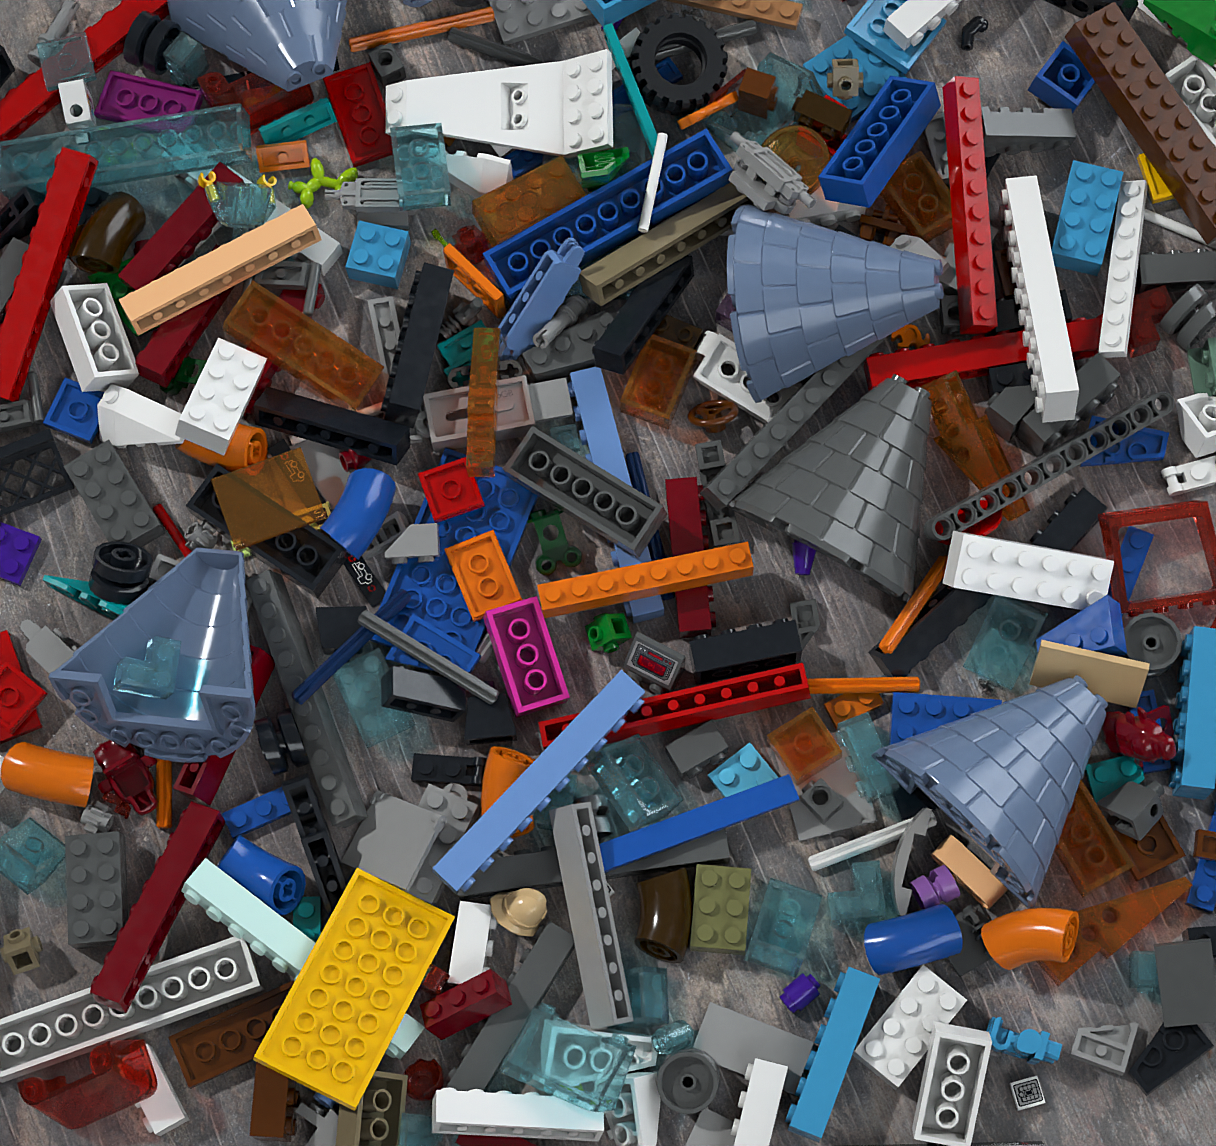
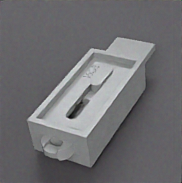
(518, 411)
(460, 817)

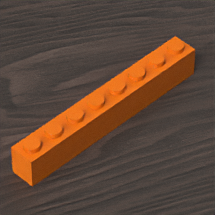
(645, 580)

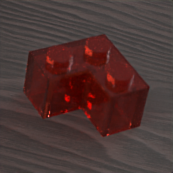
(1147, 310)

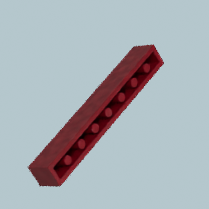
(156, 908)

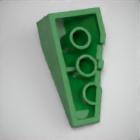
(600, 166)

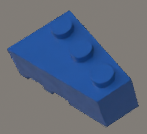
(1093, 629)

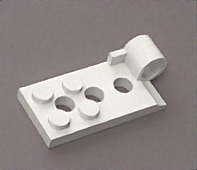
(718, 350)

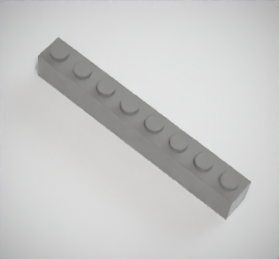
(591, 915)

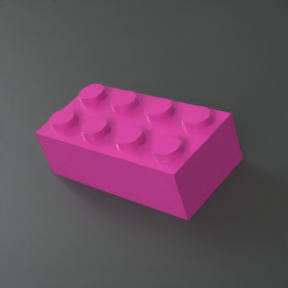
(526, 656)

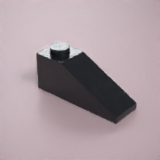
(19, 215)

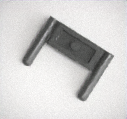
(293, 277)
(23, 412)

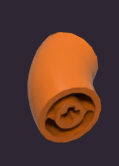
(246, 448)
(500, 772)
(48, 774)
(1031, 936)

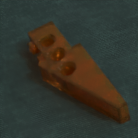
(483, 403)
(969, 439)
(1131, 916)

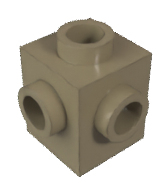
(845, 78)
(21, 950)

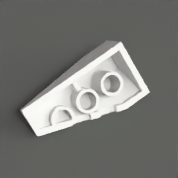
(479, 173)
(134, 419)
(1198, 423)

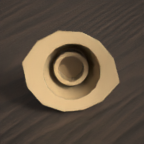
(519, 910)

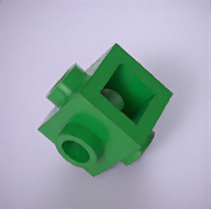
(608, 632)

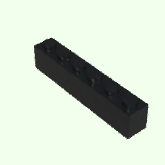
(641, 316)
(332, 425)
(937, 620)

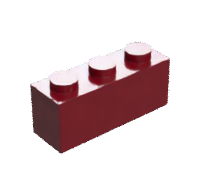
(465, 1004)

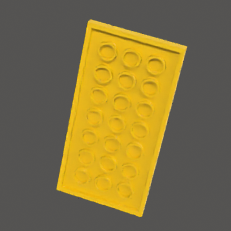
(354, 989)

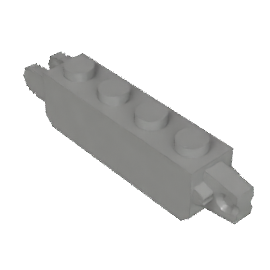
(46, 646)

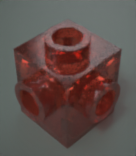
(471, 243)

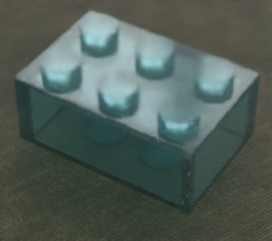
(420, 166)
(361, 690)
(634, 782)

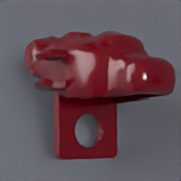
(1140, 735)
(127, 775)

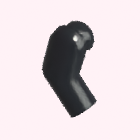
(970, 29)

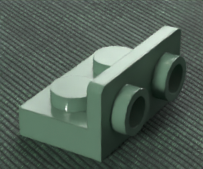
(1203, 368)

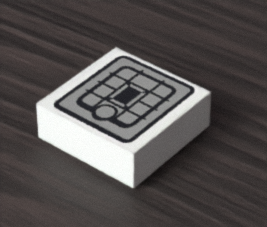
(1027, 1093)

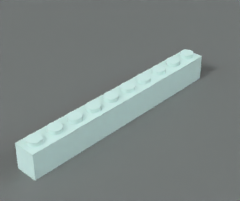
(268, 933)

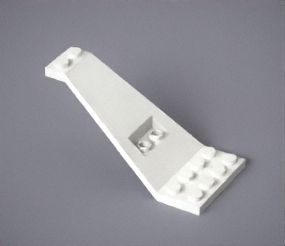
(561, 107)

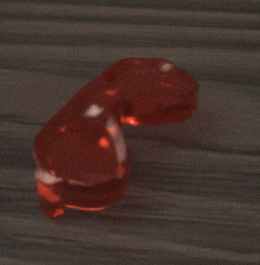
(121, 807)

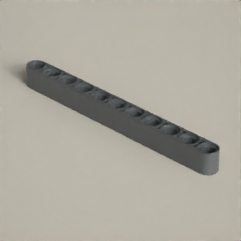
(1061, 463)

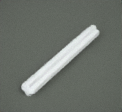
(862, 844)

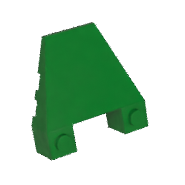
(1192, 22)

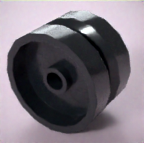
(148, 40)
(120, 572)
(278, 743)

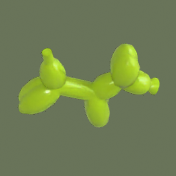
(318, 180)

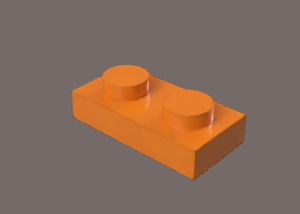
(282, 156)
(852, 705)

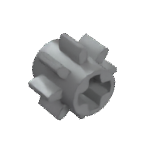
(200, 536)
(97, 818)

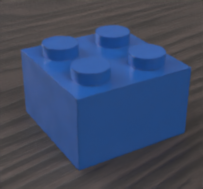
(1062, 80)

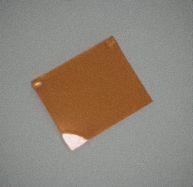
(268, 498)

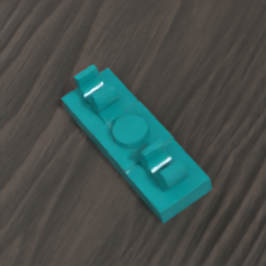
(299, 123)

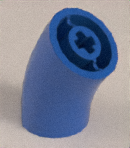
(360, 510)
(264, 875)
(912, 939)

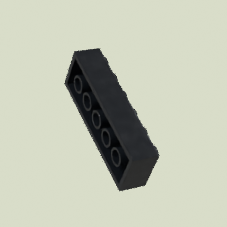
(416, 344)
(299, 555)

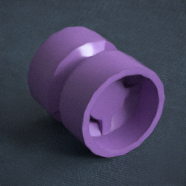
(935, 888)

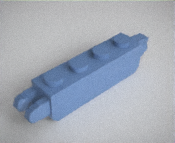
(540, 298)

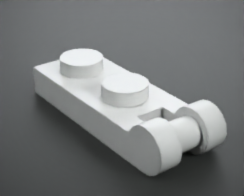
(1195, 476)

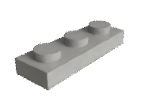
(936, 140)

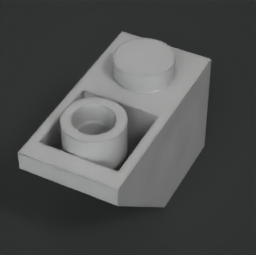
(416, 541)

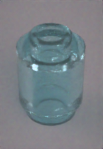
(672, 1037)

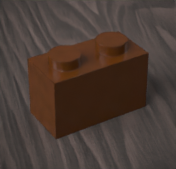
(757, 93)

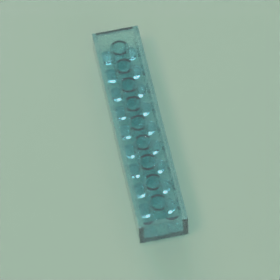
(133, 148)

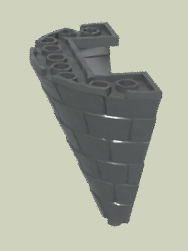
(855, 487)

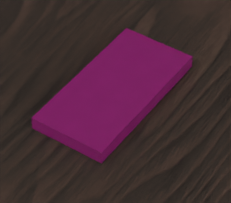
(135, 98)

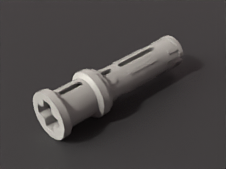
(56, 27)
(565, 316)

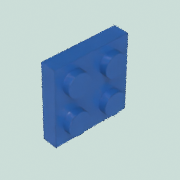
(74, 411)

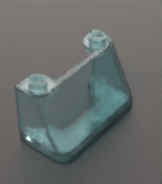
(792, 82)
(569, 1060)

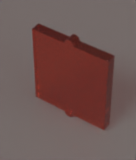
(728, 87)

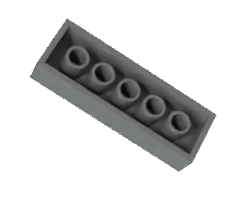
(585, 492)

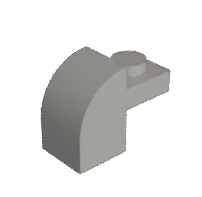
(327, 1127)

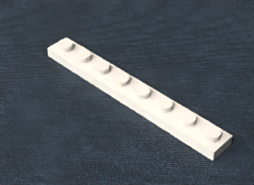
(1123, 269)

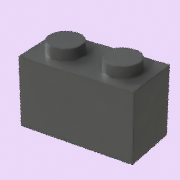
(697, 750)

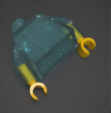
(240, 204)

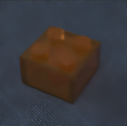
(804, 746)

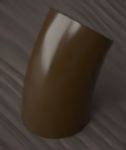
(109, 233)
(665, 916)

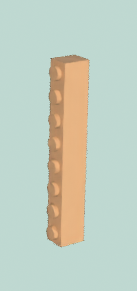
(220, 269)

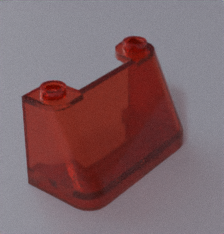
(258, 96)
(118, 1080)

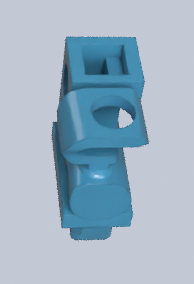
(1024, 1045)

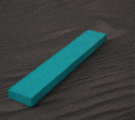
(630, 86)

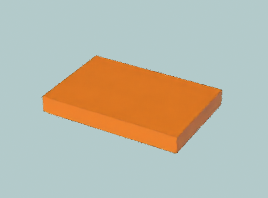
(475, 281)
(482, 574)

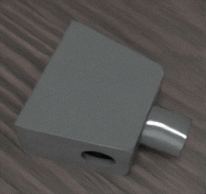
(1133, 808)

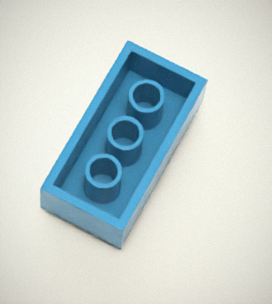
(1085, 217)

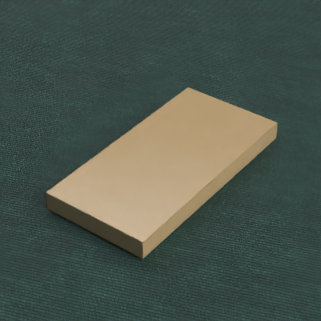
(1110, 676)

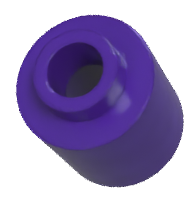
(800, 992)

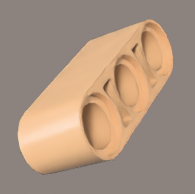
(969, 872)

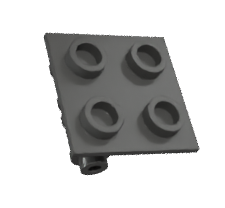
(973, 950)

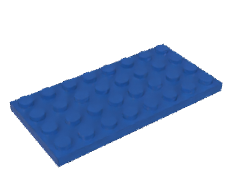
(433, 584)

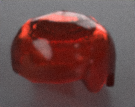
(424, 1079)

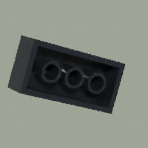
(745, 651)

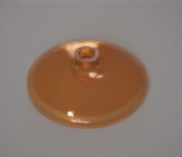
(802, 147)

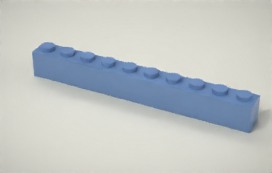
(606, 452)
(538, 782)

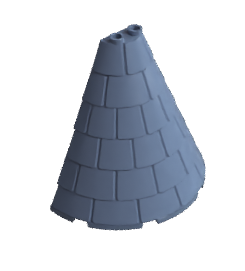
(272, 38)
(815, 295)
(213, 693)
(1007, 775)

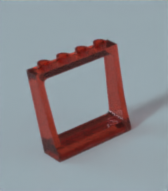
(1113, 521)

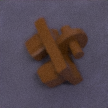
(870, 225)

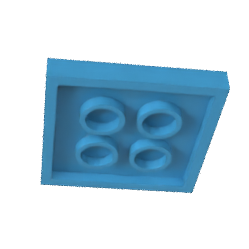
(868, 31)
(874, 69)

